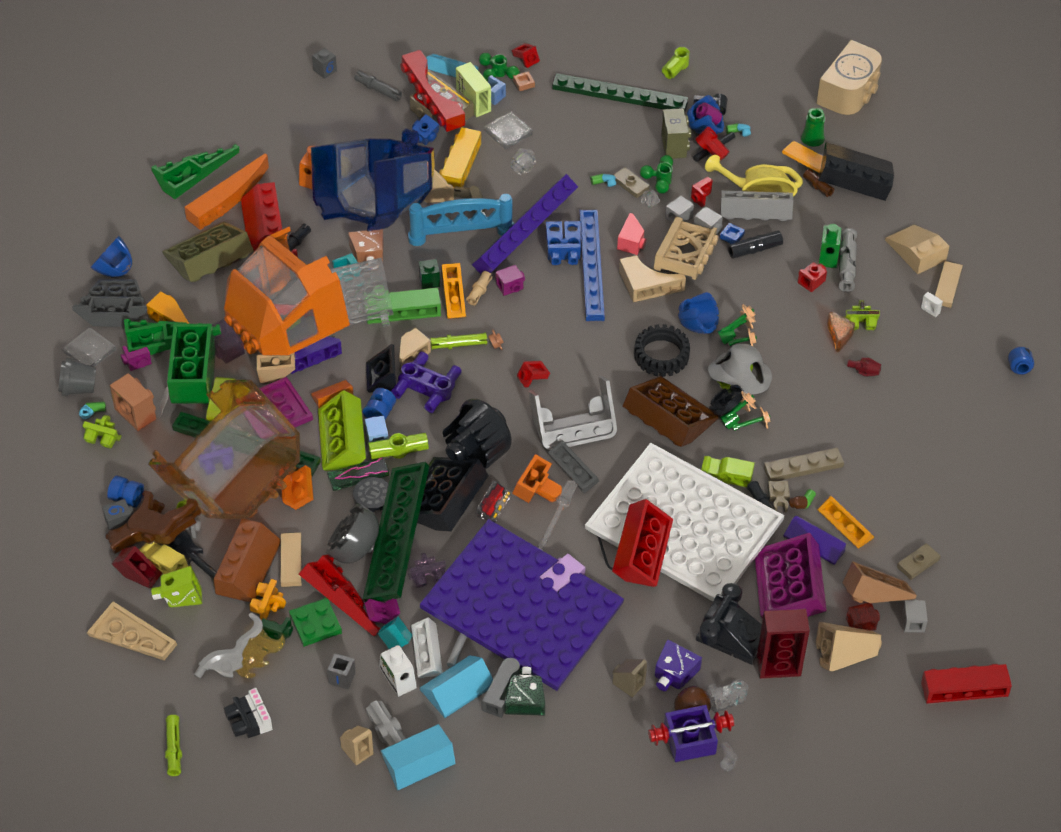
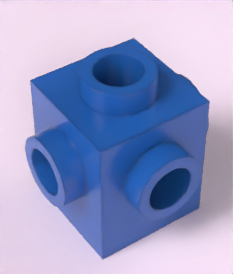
(427, 129)

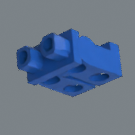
(563, 248)

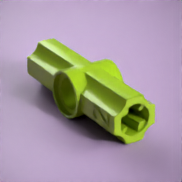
(398, 445)

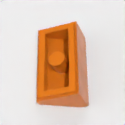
(326, 394)

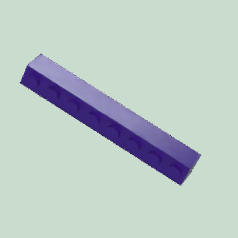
(525, 225)

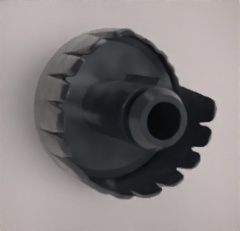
(477, 434)

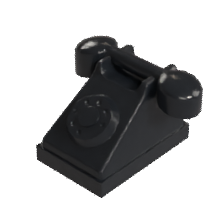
(730, 626)

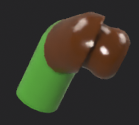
(802, 502)

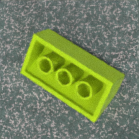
(341, 432)

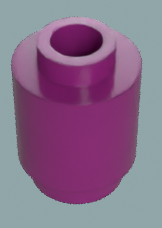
(706, 109)

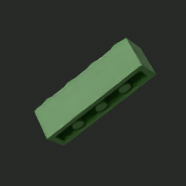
(413, 305)

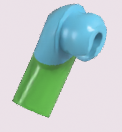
(744, 128)
(601, 178)
(90, 408)

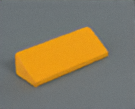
(803, 155)
(845, 522)

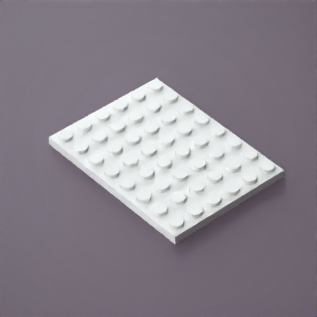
(713, 524)

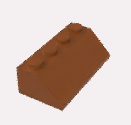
(246, 561)

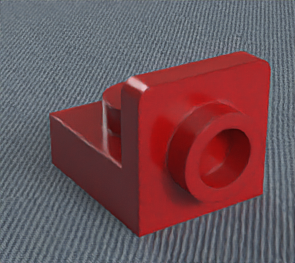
(527, 53)
(701, 190)
(532, 371)

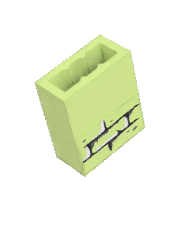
(474, 87)

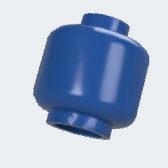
(1021, 360)

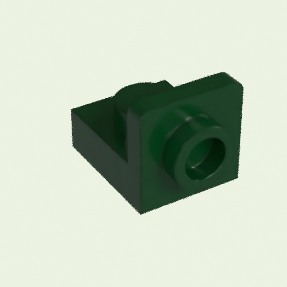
(276, 630)

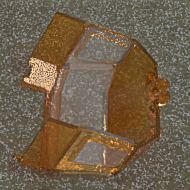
(237, 456)

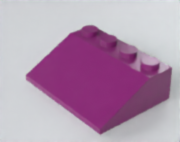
(791, 576)

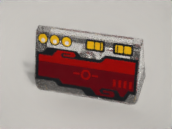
(493, 502)

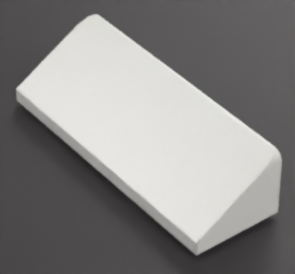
(426, 648)

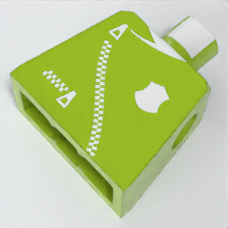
(179, 588)

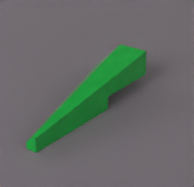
(183, 175)
(154, 336)

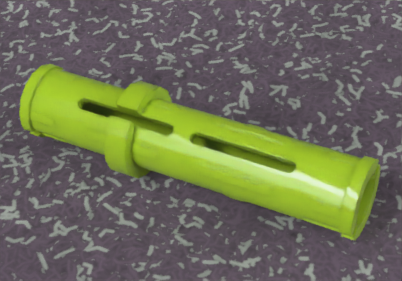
(457, 341)
(173, 753)

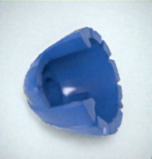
(699, 125)
(115, 260)
(699, 313)

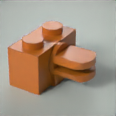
(536, 481)

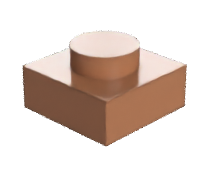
(524, 81)

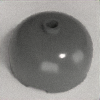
(354, 535)

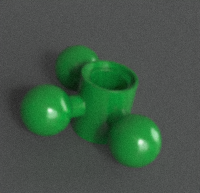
(499, 66)
(663, 173)

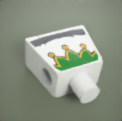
(394, 665)

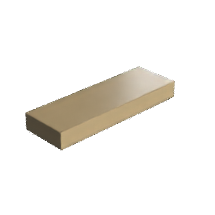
(948, 283)
(291, 559)

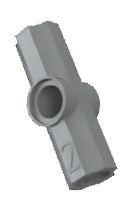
(386, 727)

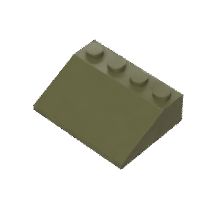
(209, 251)

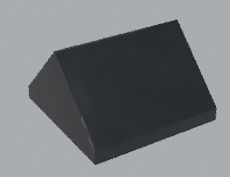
(381, 370)

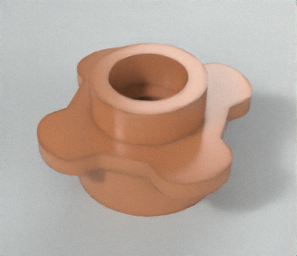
(496, 340)

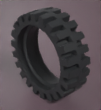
(662, 334)

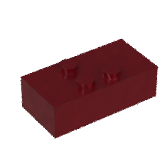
(782, 643)

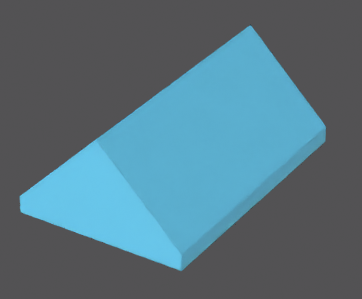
(458, 685)
(418, 756)

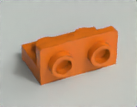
(298, 489)

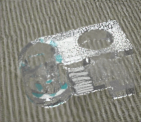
(728, 695)

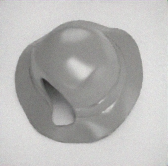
(737, 369)

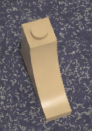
(646, 283)

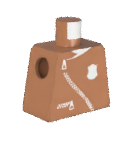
(366, 245)

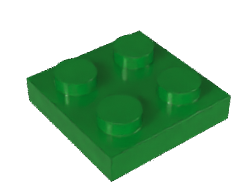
(315, 622)

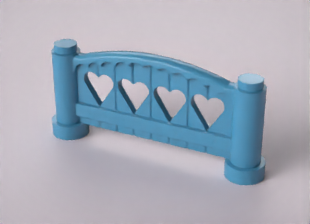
(421, 225)

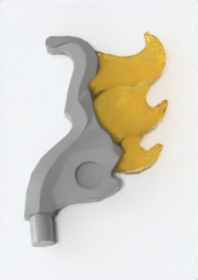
(246, 655)

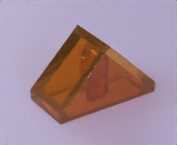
(840, 330)

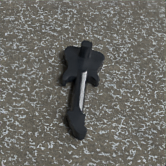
(184, 545)

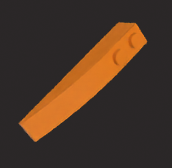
(226, 194)

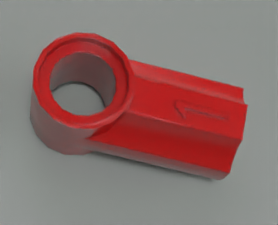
(709, 140)

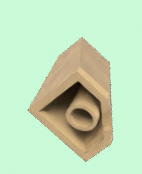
(845, 645)

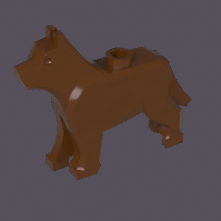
(151, 526)

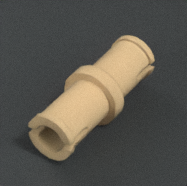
(479, 288)

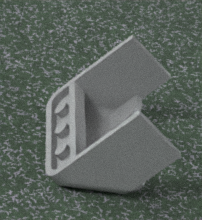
(577, 429)

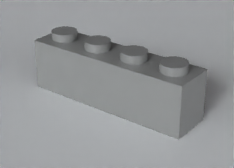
(757, 205)

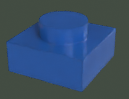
(732, 233)

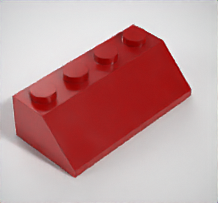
(261, 213)
(642, 544)

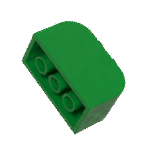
(191, 364)

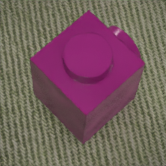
(509, 280)

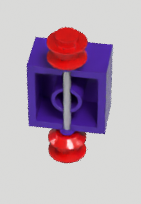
(691, 732)

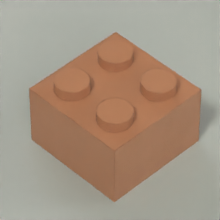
(133, 401)

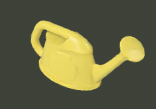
(760, 177)

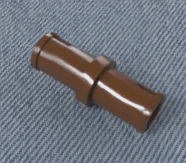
(813, 178)

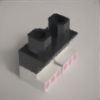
(252, 715)

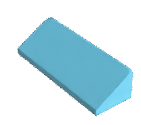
(444, 65)

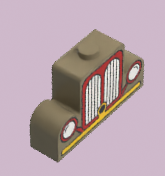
(445, 90)

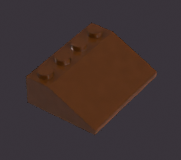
(669, 410)

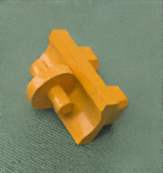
(271, 599)

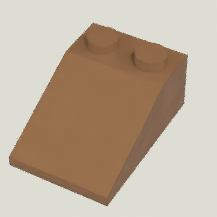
(874, 586)

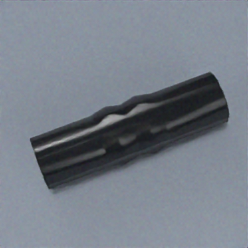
(755, 244)

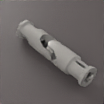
(848, 253)

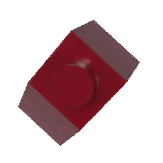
(136, 567)

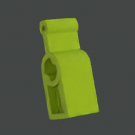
(729, 470)

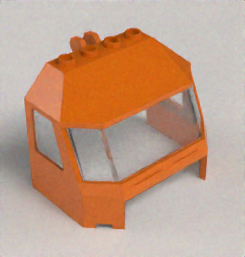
(282, 301)

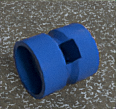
(380, 403)
(121, 489)

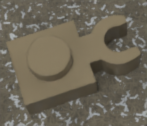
(779, 493)

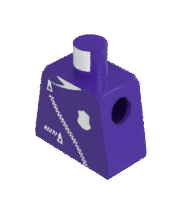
(676, 666)

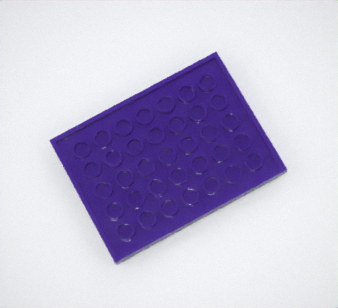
(505, 606)

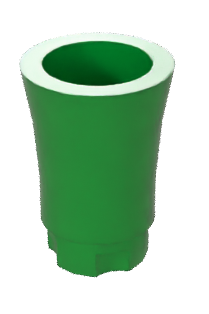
(814, 128)

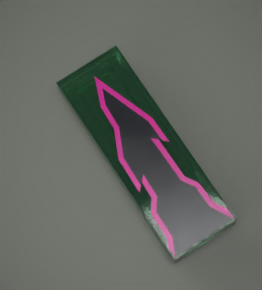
(353, 474)

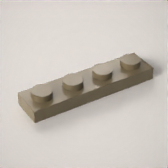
(803, 464)

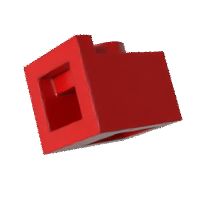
(815, 274)

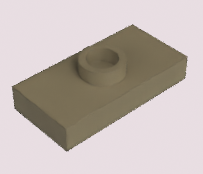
(631, 182)
(918, 561)

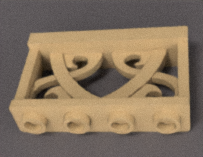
(675, 262)

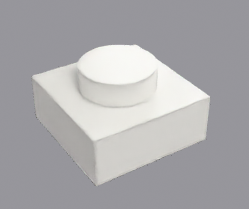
(931, 304)

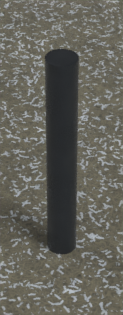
(703, 153)

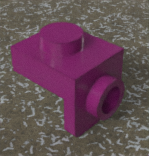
(136, 359)
(381, 611)

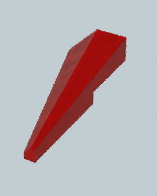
(333, 585)

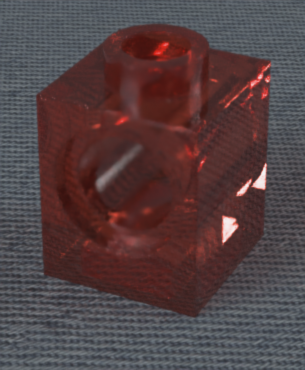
(863, 617)

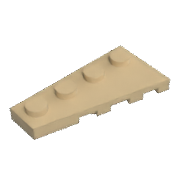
(129, 631)

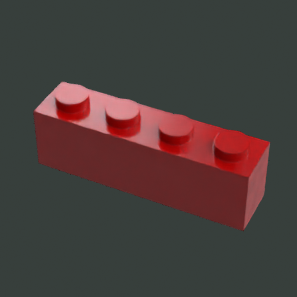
(966, 683)

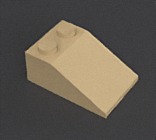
(919, 247)

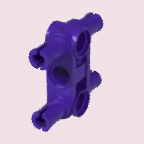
(426, 382)

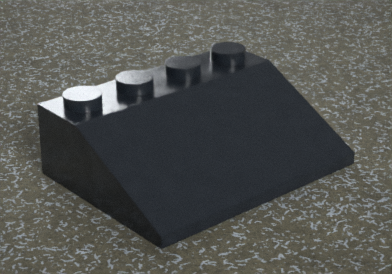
(856, 171)
(449, 491)

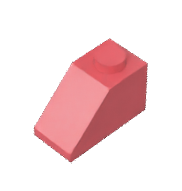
(631, 236)

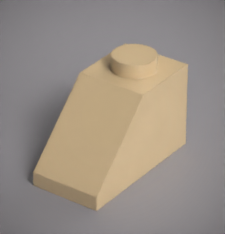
(411, 345)
(274, 367)
(357, 744)

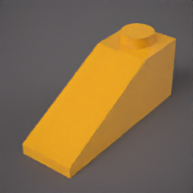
(453, 290)
(165, 308)

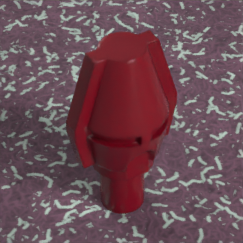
(865, 366)

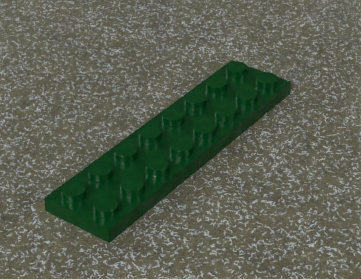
(396, 532)

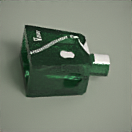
(525, 694)

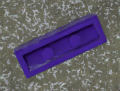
(830, 547)

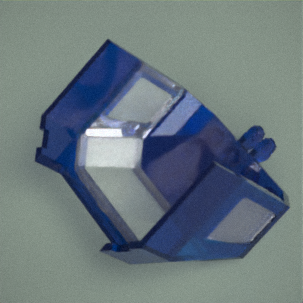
(371, 178)

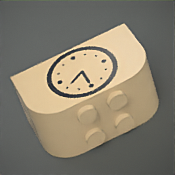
(850, 79)

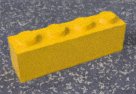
(461, 157)

